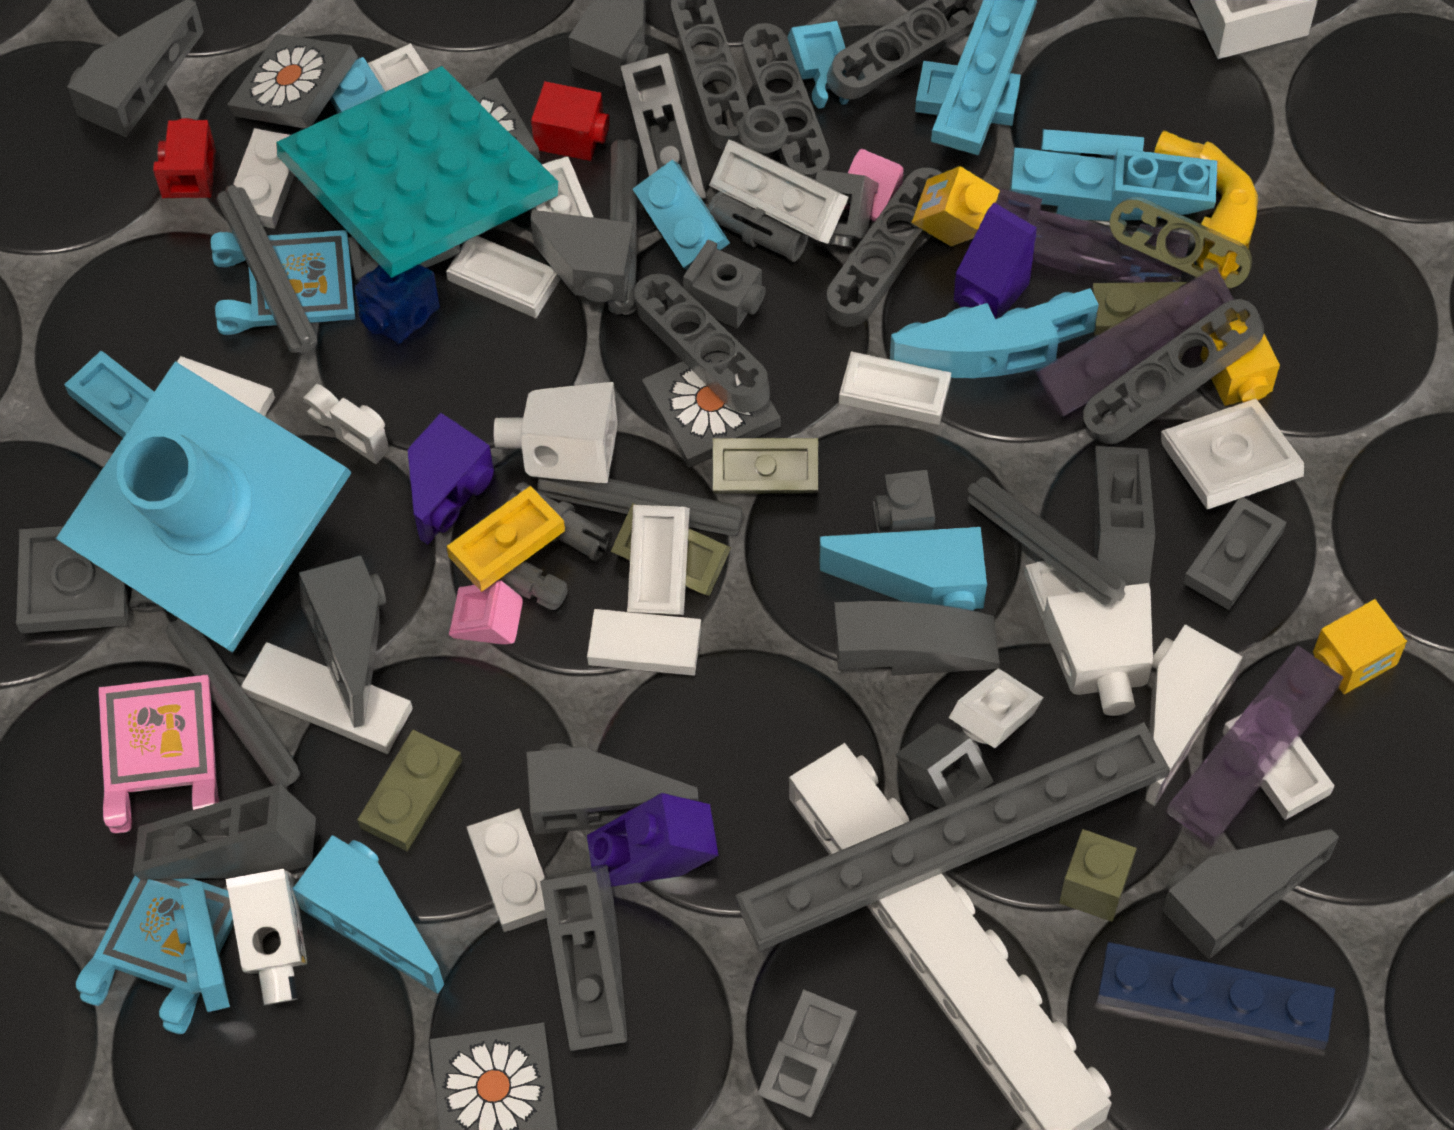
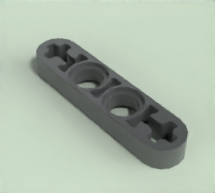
(903, 37)
(708, 68)
(790, 103)
(879, 243)
(707, 338)
(1178, 378)

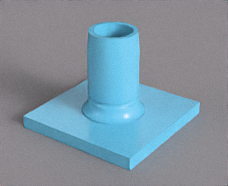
(204, 506)

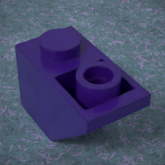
(445, 471)
(655, 840)

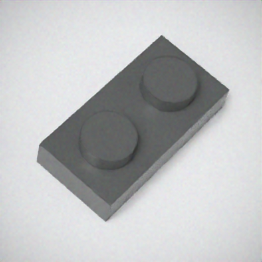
(1234, 552)

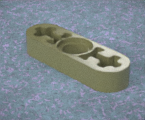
(1151, 216)

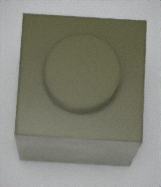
(1097, 875)

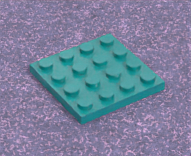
(417, 170)

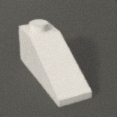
(1186, 692)

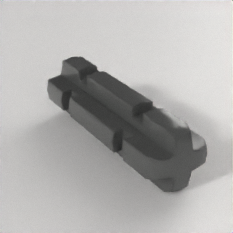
(529, 582)

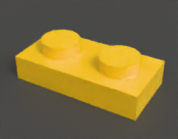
(505, 538)

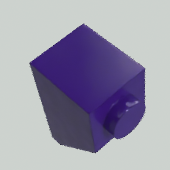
(996, 262)

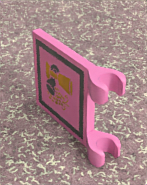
(156, 740)

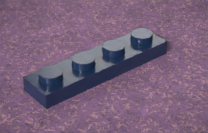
(1216, 995)

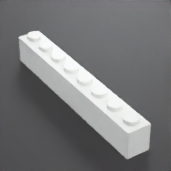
(957, 959)

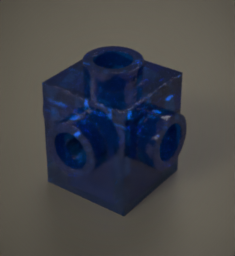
(396, 303)

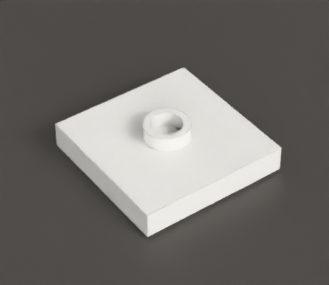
(1232, 453)

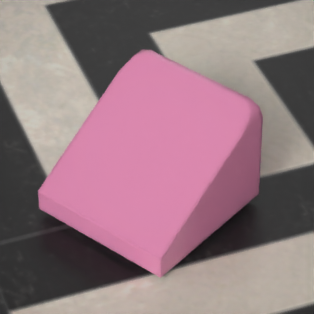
(881, 170)
(486, 615)

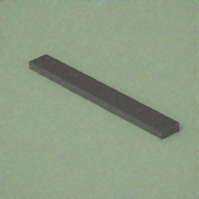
(951, 836)

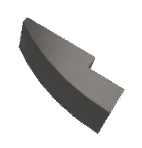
(913, 637)

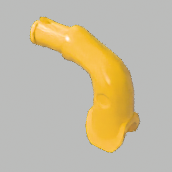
(1237, 208)

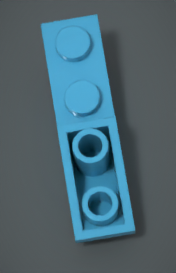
(1094, 186)
(979, 346)

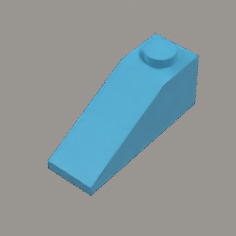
(912, 566)
(356, 899)

